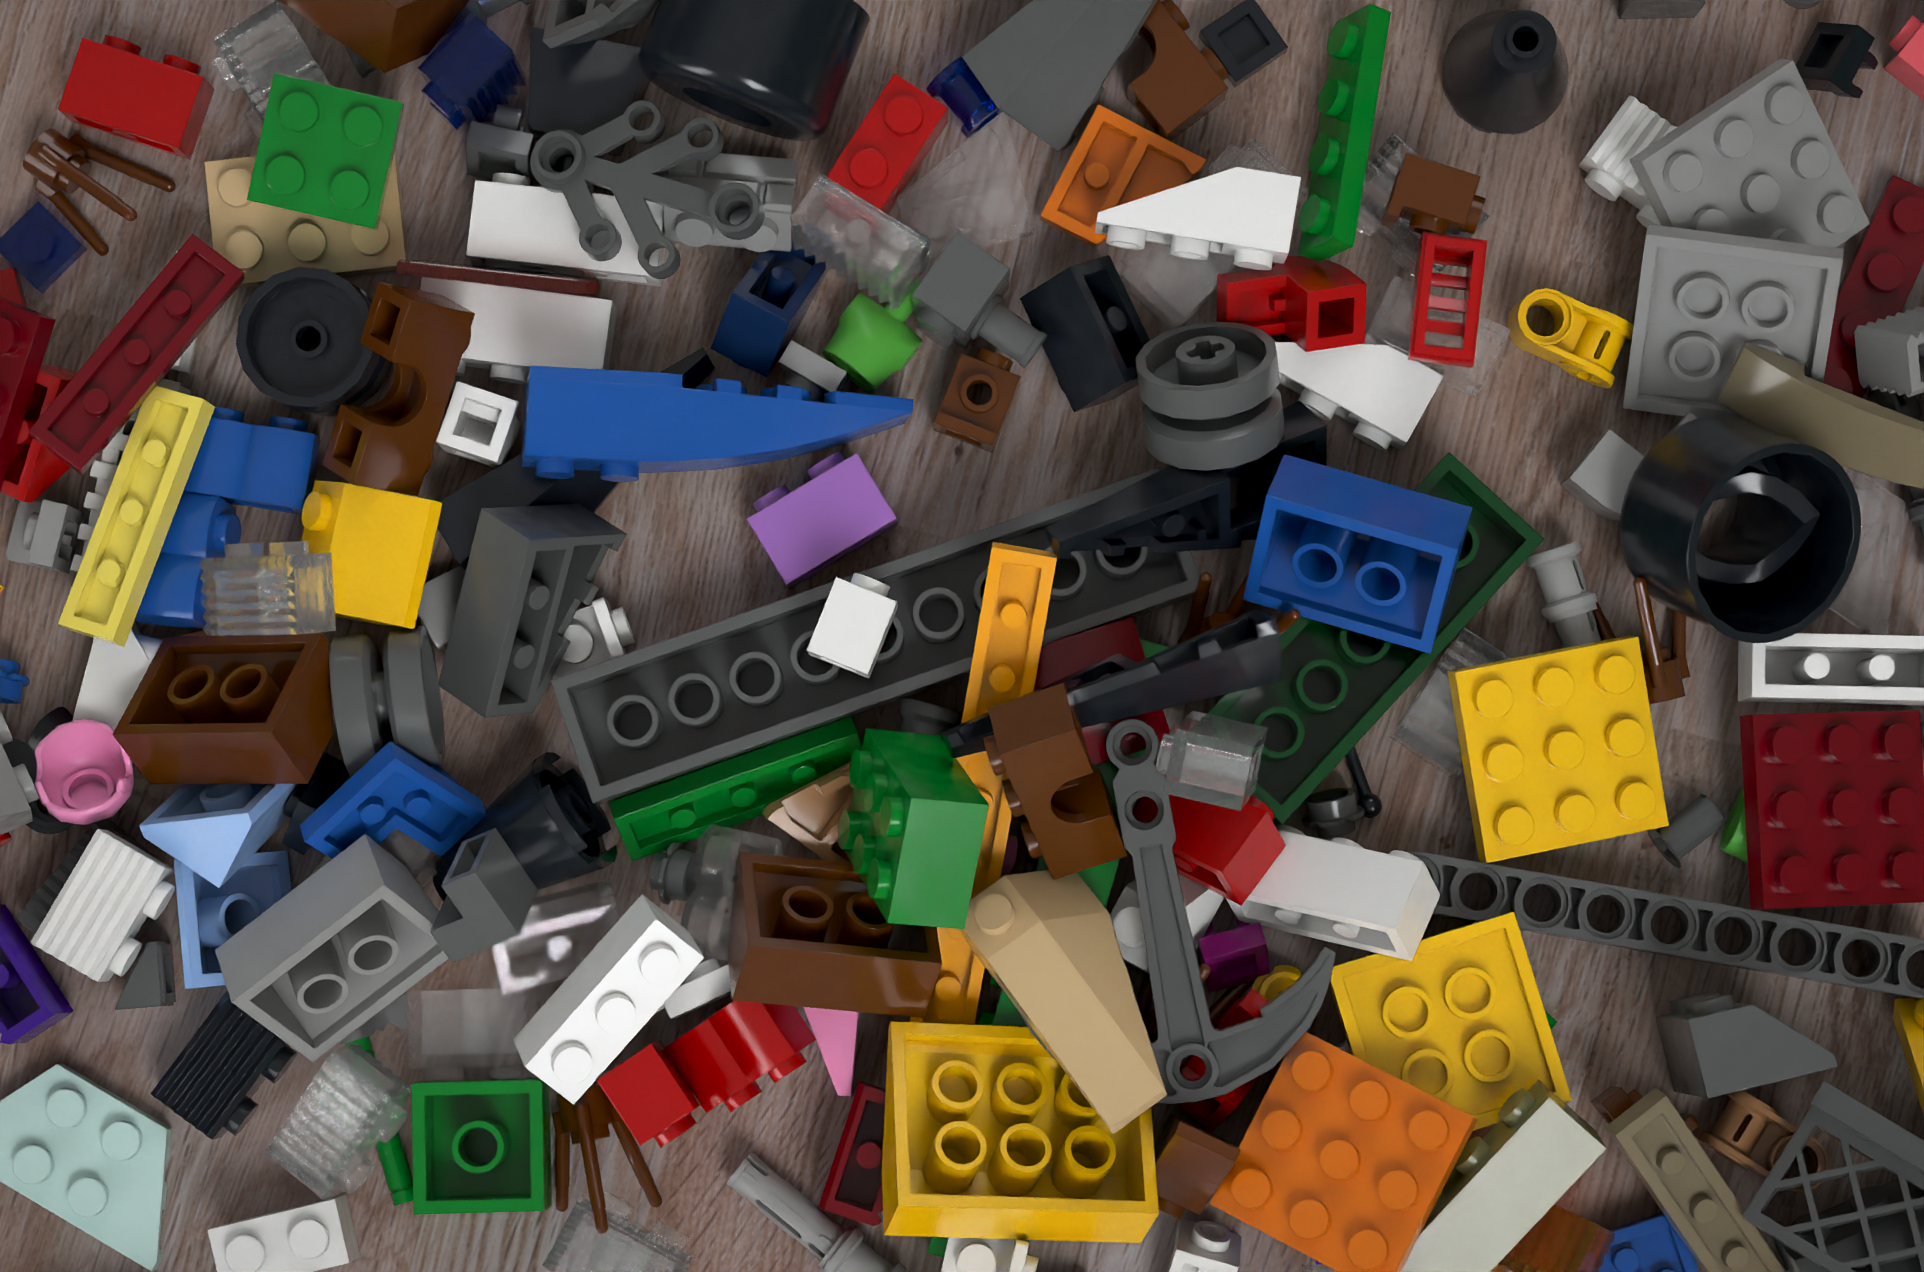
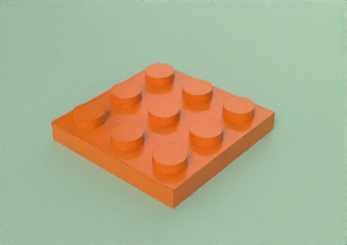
(1343, 1160)

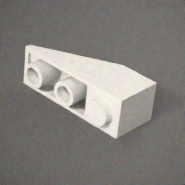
(1225, 213)
(1363, 385)

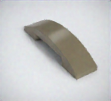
(1846, 427)

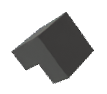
(484, 898)

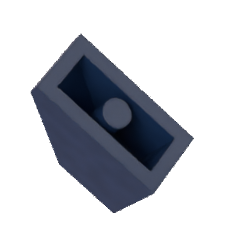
(768, 308)

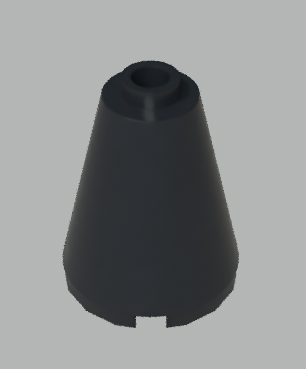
(1505, 71)
(546, 826)

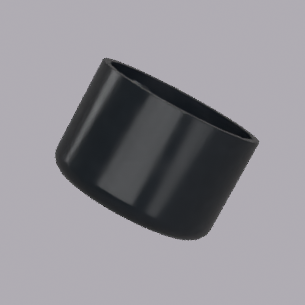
(756, 60)
(1788, 539)

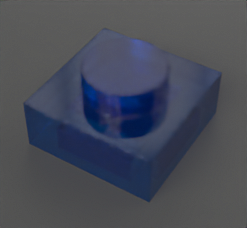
(40, 247)

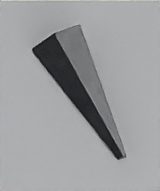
(519, 486)
(1190, 507)
(1212, 664)

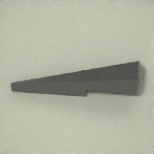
(1053, 60)

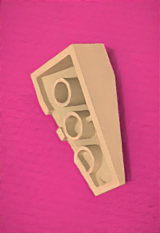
(1066, 975)

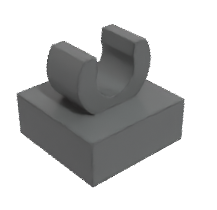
(499, 146)

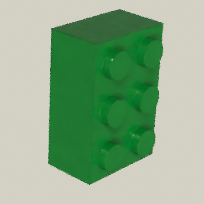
(913, 828)

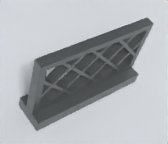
(1871, 1136)

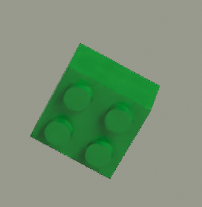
(325, 151)
(481, 1146)

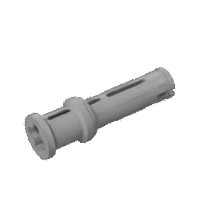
(1566, 594)
(802, 1220)

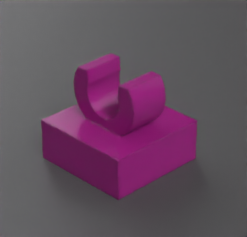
(1234, 955)

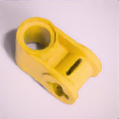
(1574, 336)

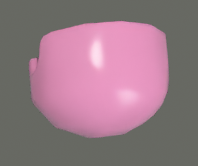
(83, 772)

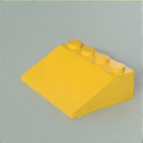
(1004, 1144)

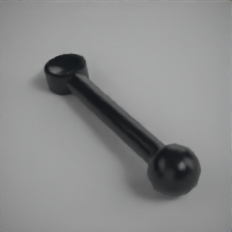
(1367, 800)

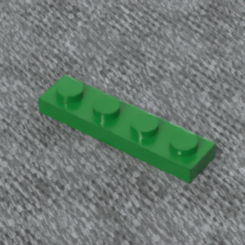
(1344, 133)
(730, 789)

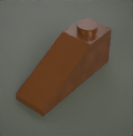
(1190, 1166)

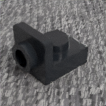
(307, 798)

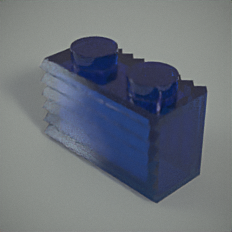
(470, 74)

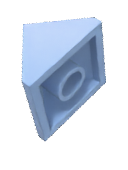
(217, 825)
(216, 914)

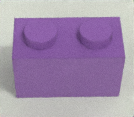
(821, 518)

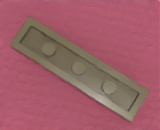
(1689, 1188)

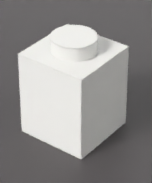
(853, 624)

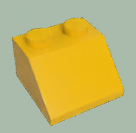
(377, 548)

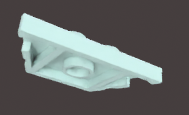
(88, 1160)

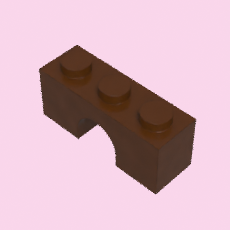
(1181, 80)
(394, 439)
(1053, 782)

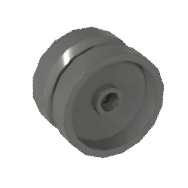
(1210, 395)
(387, 699)

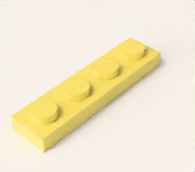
(136, 515)

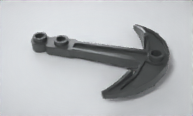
(1180, 1002)

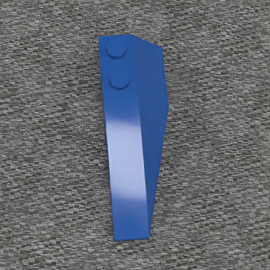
(654, 425)

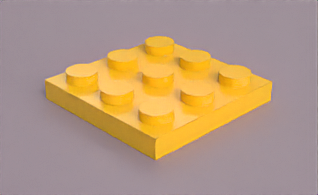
(1558, 748)
(1454, 1018)

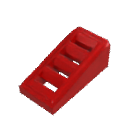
(1453, 252)

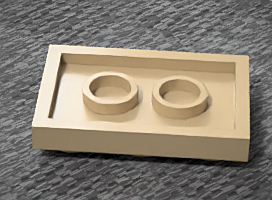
(275, 239)

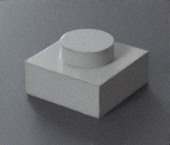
(811, 371)

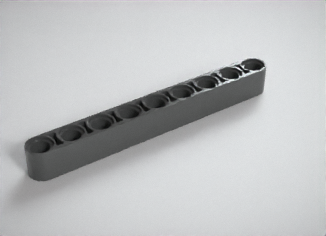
(1697, 926)

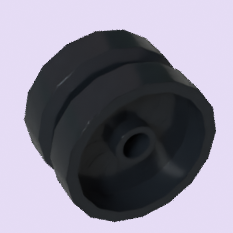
(279, 330)

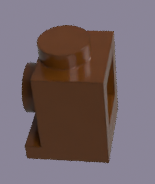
(1434, 198)
(978, 423)

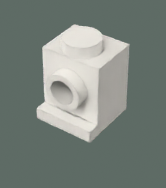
(479, 426)

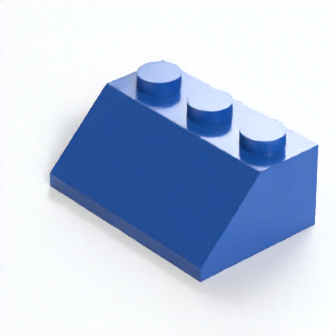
(1356, 553)

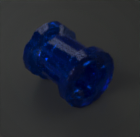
(964, 96)

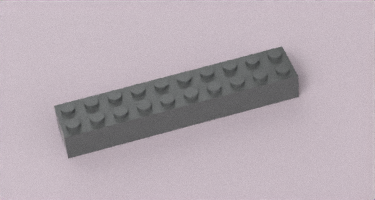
(757, 685)

